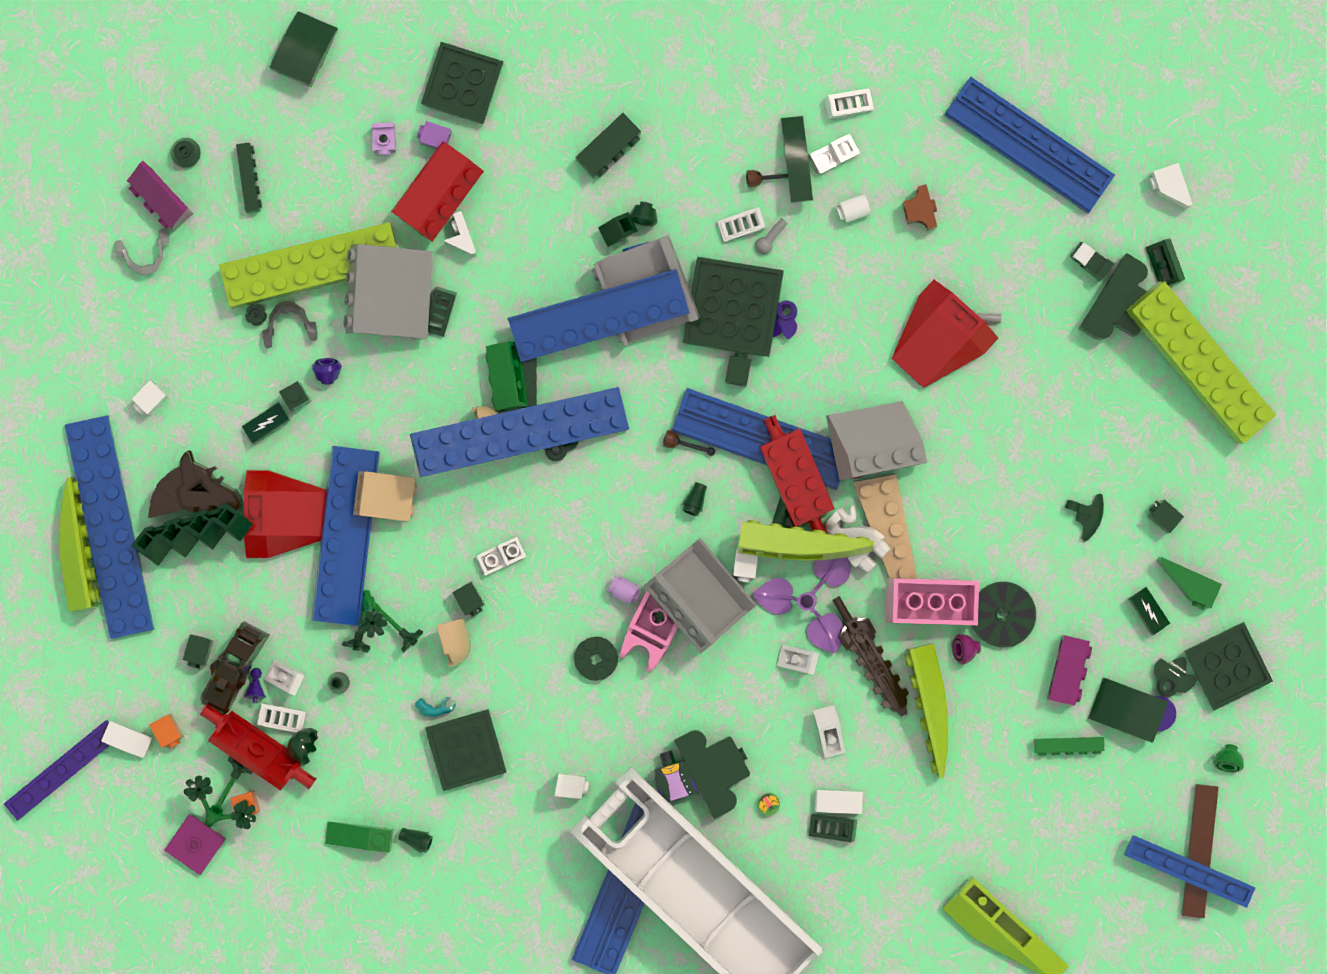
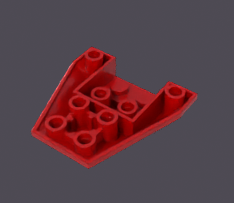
(940, 336)
(283, 513)

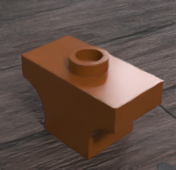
(921, 209)

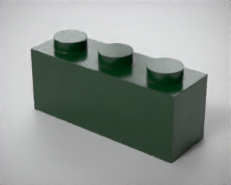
(609, 146)

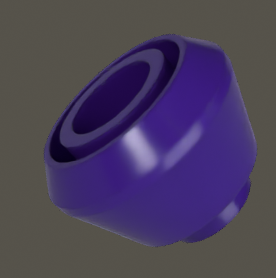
(326, 370)

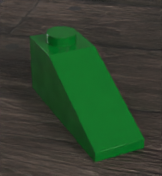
(1193, 585)
(359, 836)

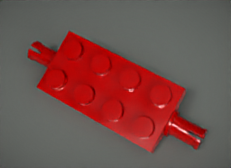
(796, 475)
(255, 749)

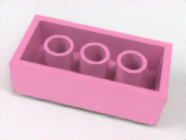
(932, 601)

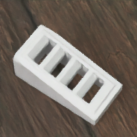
(831, 108)
(761, 225)
(263, 713)

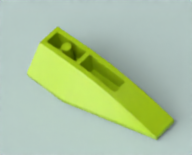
(797, 544)
(75, 553)
(932, 702)
(998, 928)

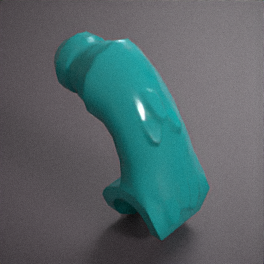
(428, 710)

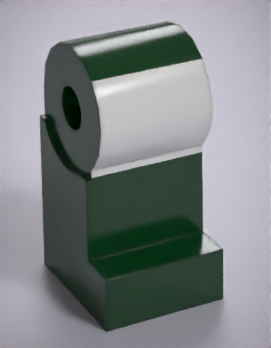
(1091, 261)

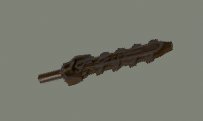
(858, 636)

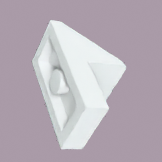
(463, 241)
(798, 659)
(284, 677)

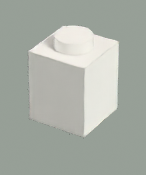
(149, 398)
(745, 566)

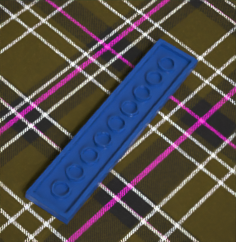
(519, 432)
(109, 527)

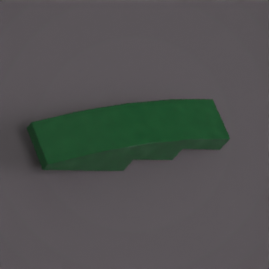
(796, 159)

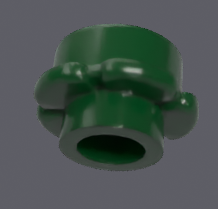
(262, 315)

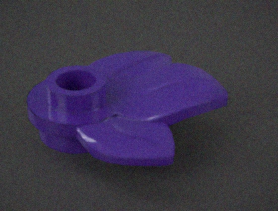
(786, 324)

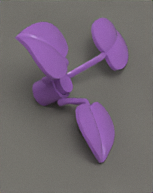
(777, 596)

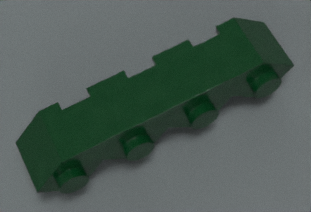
(184, 533)

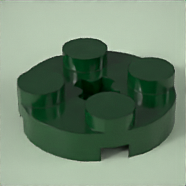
(584, 662)

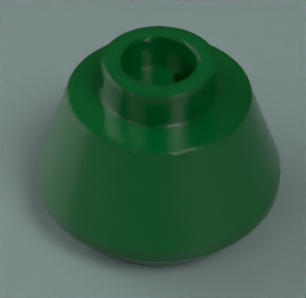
(190, 147)
(644, 214)

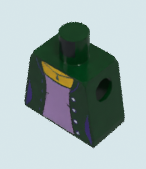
(674, 778)

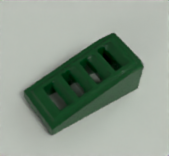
(445, 293)
(841, 837)

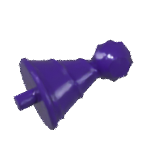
(255, 690)

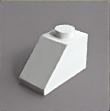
(1171, 185)
(829, 731)
(571, 785)

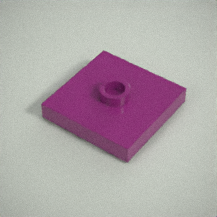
(195, 844)

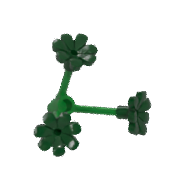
(374, 623)
(214, 814)

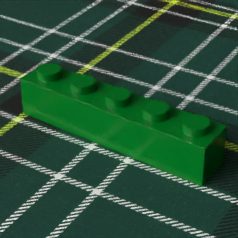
(1069, 745)

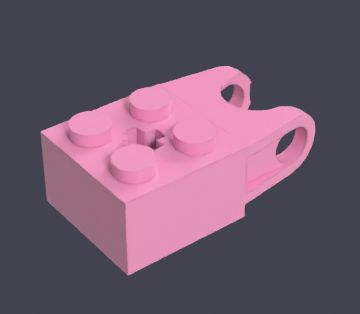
(648, 632)

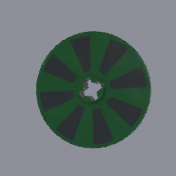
(1018, 622)

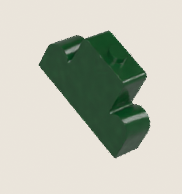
(1114, 299)
(714, 769)

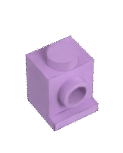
(388, 130)

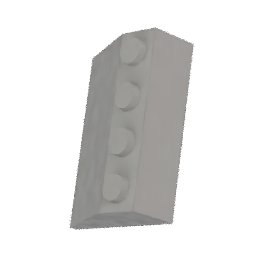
(875, 440)

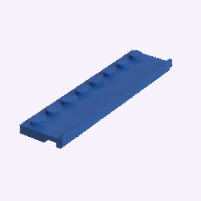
(1029, 145)
(598, 315)
(743, 432)
(343, 540)
(610, 920)

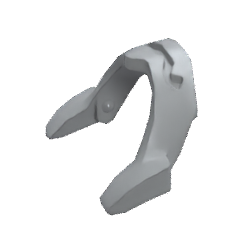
(147, 269)

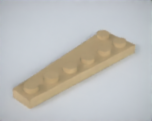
(885, 513)

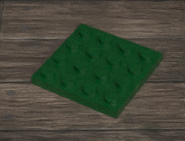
(734, 306)

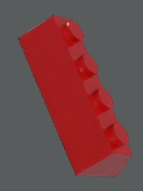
(437, 191)

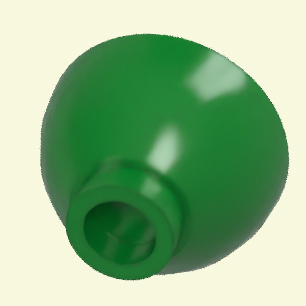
(1229, 759)

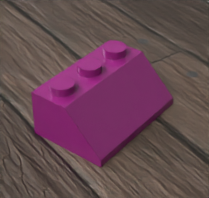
(158, 197)

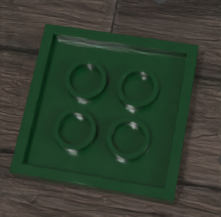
(462, 83)
(1228, 666)
(466, 750)

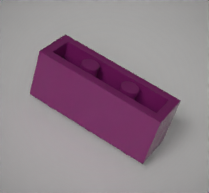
(1069, 670)

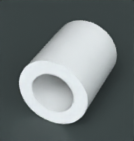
(853, 208)

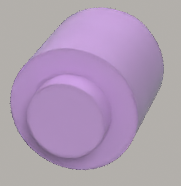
(624, 590)

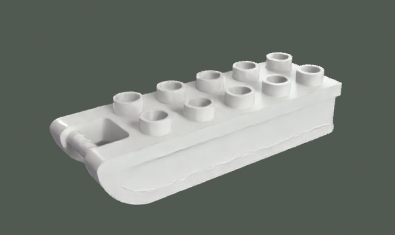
(695, 887)

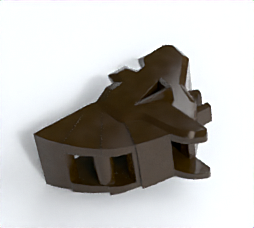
(180, 491)
(228, 679)

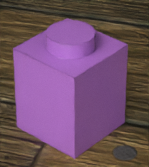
(433, 134)

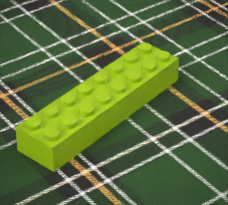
(297, 267)
(1200, 362)

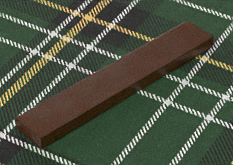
(1200, 846)

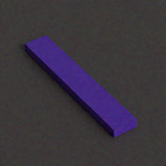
(58, 773)

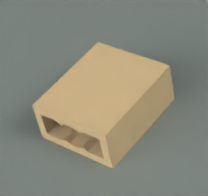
(384, 496)

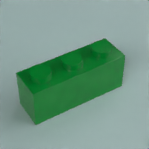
(506, 377)

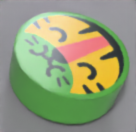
(768, 804)

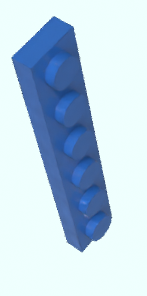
(1189, 871)

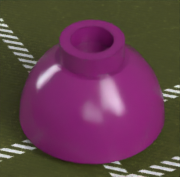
(965, 648)

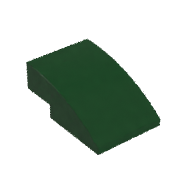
(303, 48)
(1128, 710)

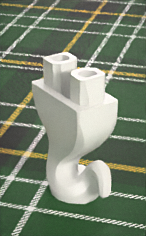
(880, 547)

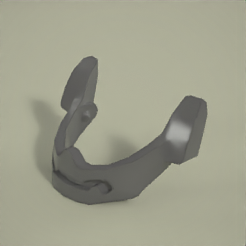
(286, 307)

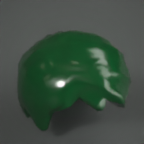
(301, 744)

